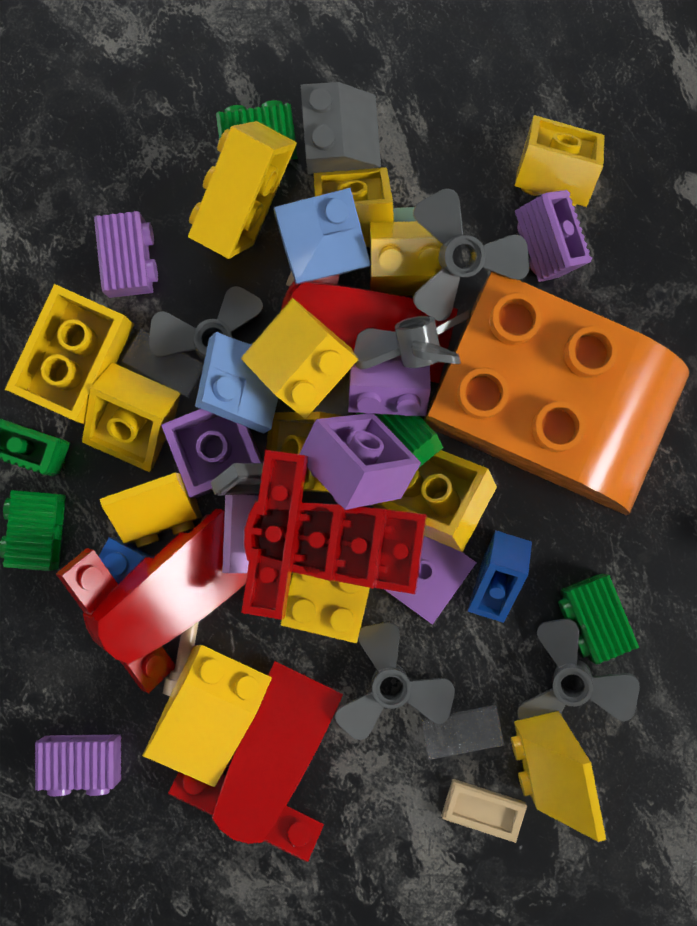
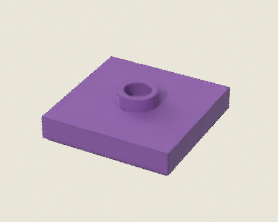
(439, 578)

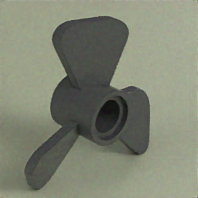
(442, 219)
(174, 336)
(414, 340)
(611, 692)
(428, 696)

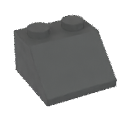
(339, 128)

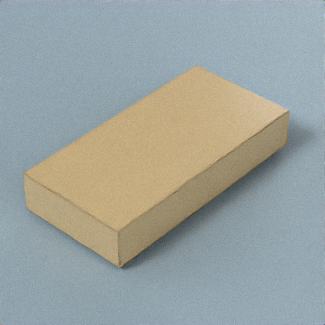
(484, 810)

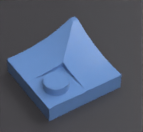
(322, 236)
(232, 387)

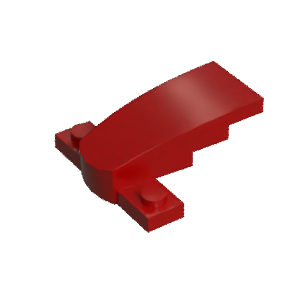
(354, 309)
(322, 541)
(154, 600)
(269, 766)

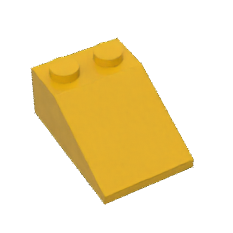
(450, 494)
(206, 715)
(558, 773)

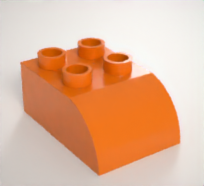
(558, 392)

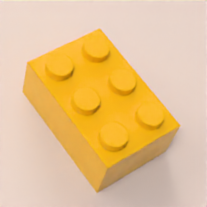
(240, 188)
(68, 353)
(325, 607)

